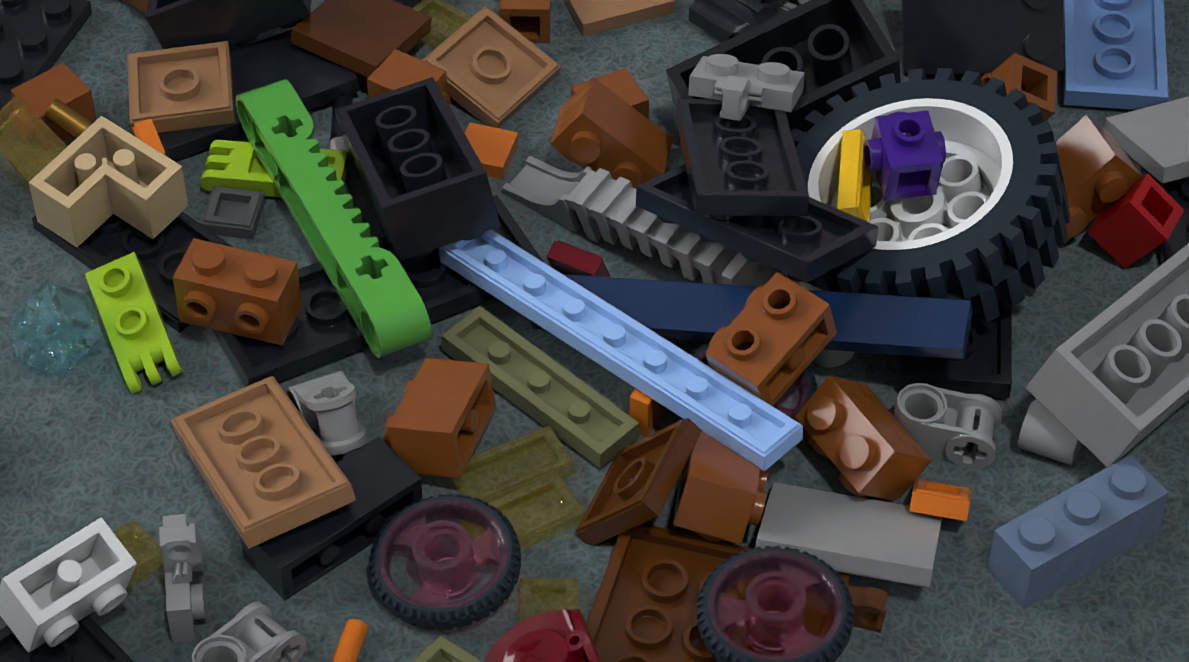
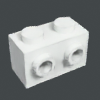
(65, 585)

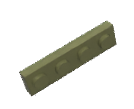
(542, 387)

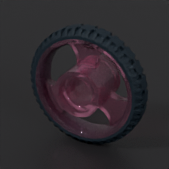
(431, 538)
(781, 589)

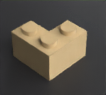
(108, 175)

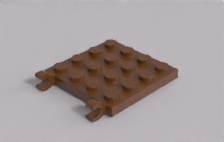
(653, 591)

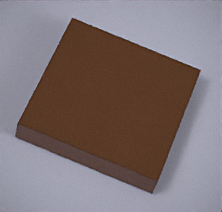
(360, 32)
(638, 482)

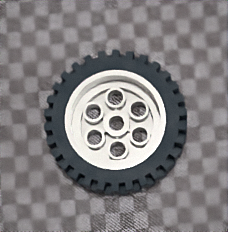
(995, 203)

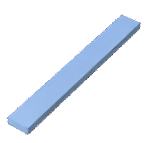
(625, 348)

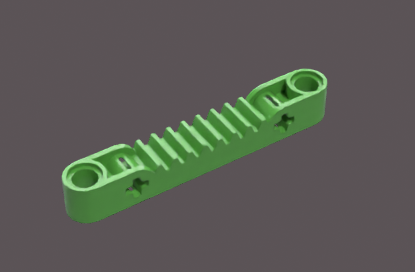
(363, 273)

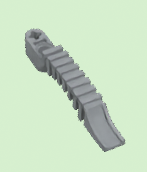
(609, 211)

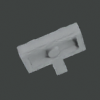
(745, 84)
(182, 556)

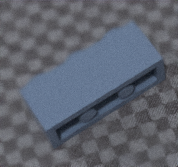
(1077, 531)

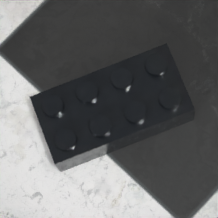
(826, 39)
(417, 169)

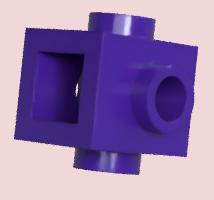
(905, 155)

